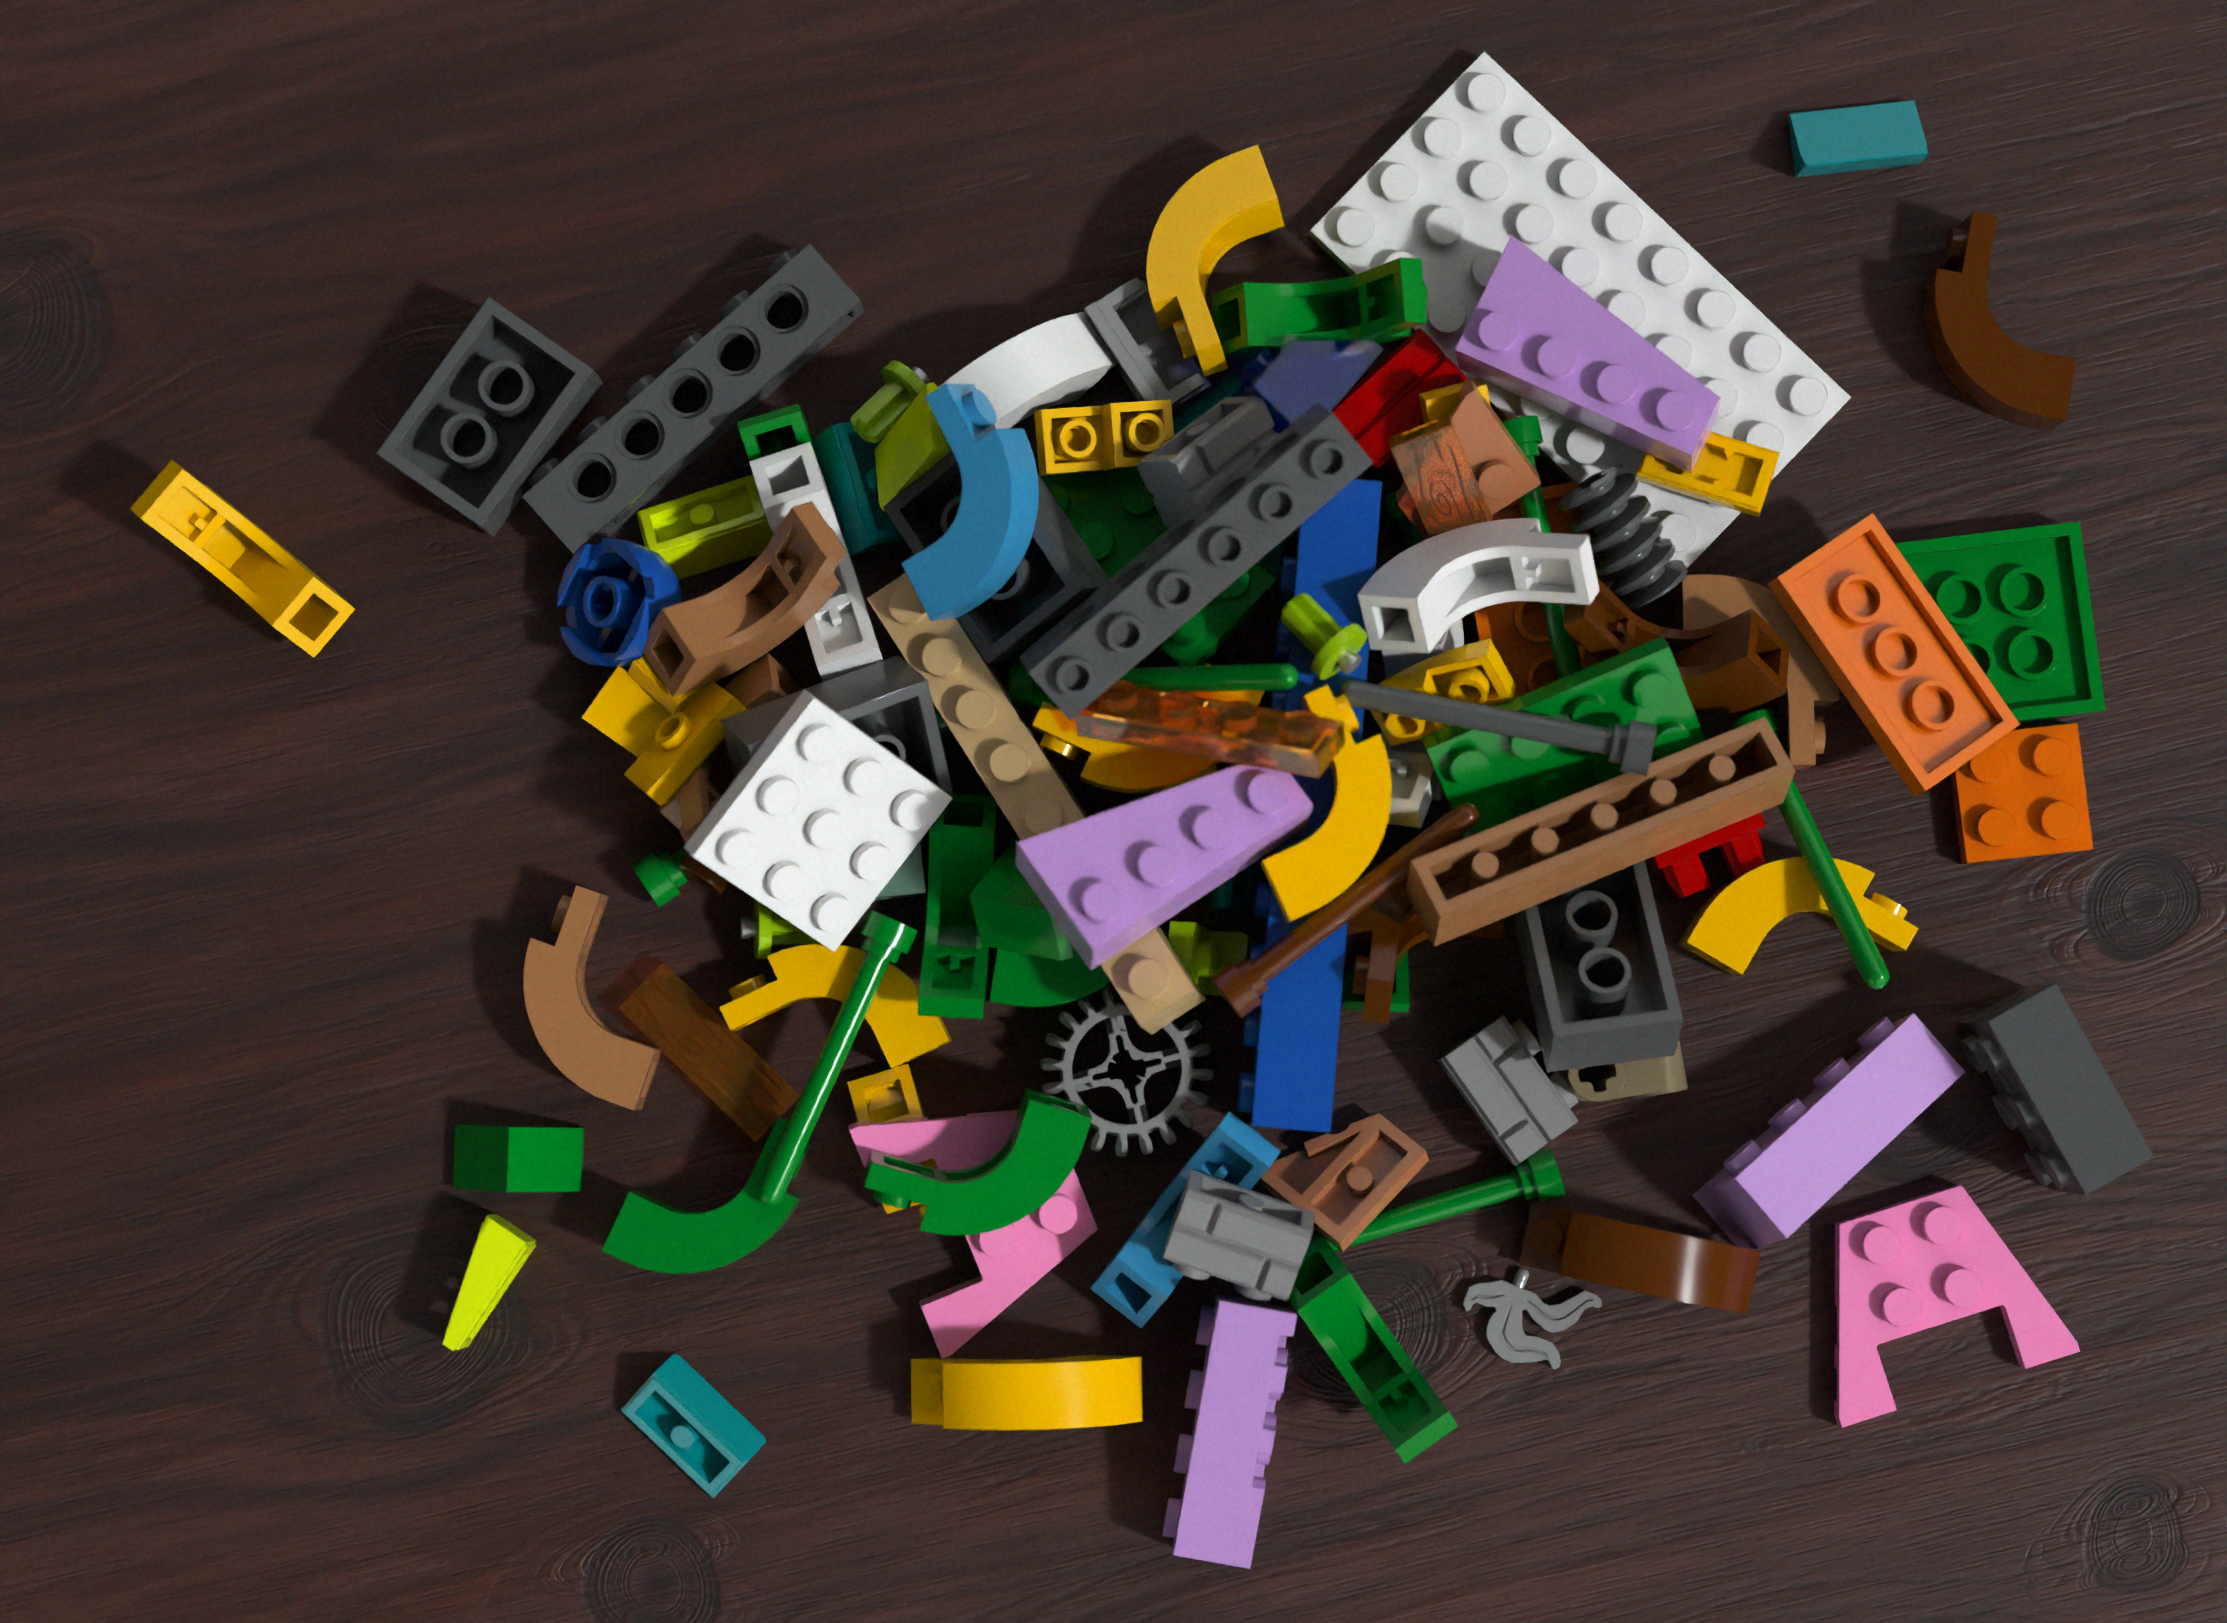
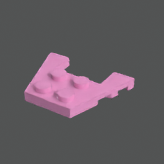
(1007, 1257)
(1921, 1269)

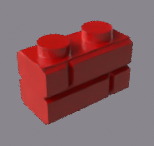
(1388, 397)

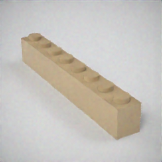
(1022, 780)

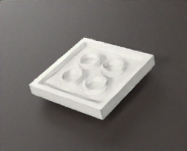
(818, 821)

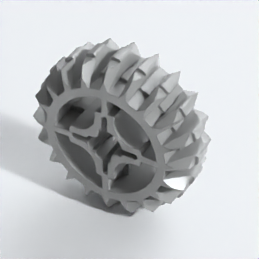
(1140, 1123)

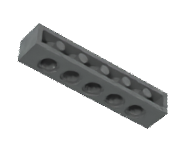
(731, 395)
(1195, 560)

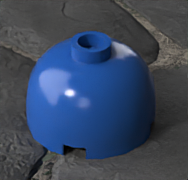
(614, 599)

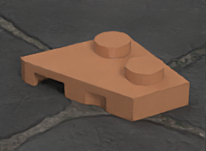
(1492, 452)
(1347, 1176)

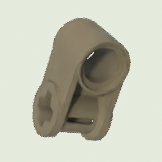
(1632, 1079)

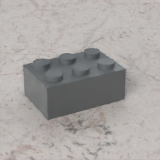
(490, 416)
(1043, 590)
(882, 700)
(1600, 974)
(2054, 1090)

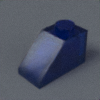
(1304, 374)

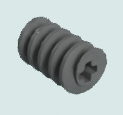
(1625, 536)

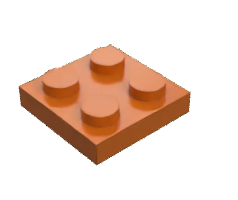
(2023, 797)

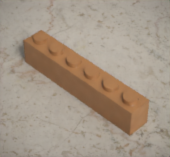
(1598, 831)

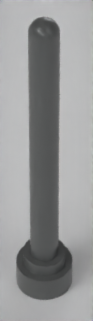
(1626, 744)

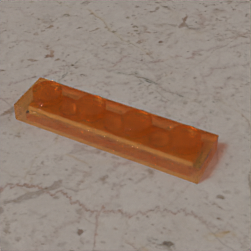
(1213, 729)

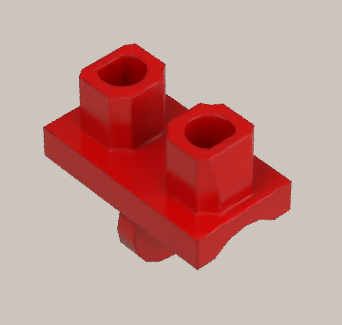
(1739, 847)

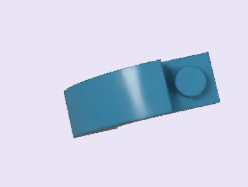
(994, 510)
(1137, 1275)

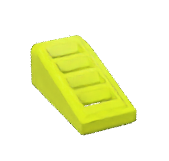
(492, 1267)

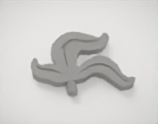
(1505, 1327)

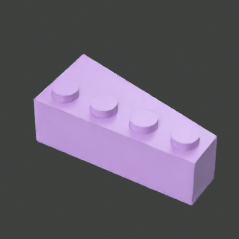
(1577, 358)
(1153, 857)
(1830, 1134)
(1230, 1429)

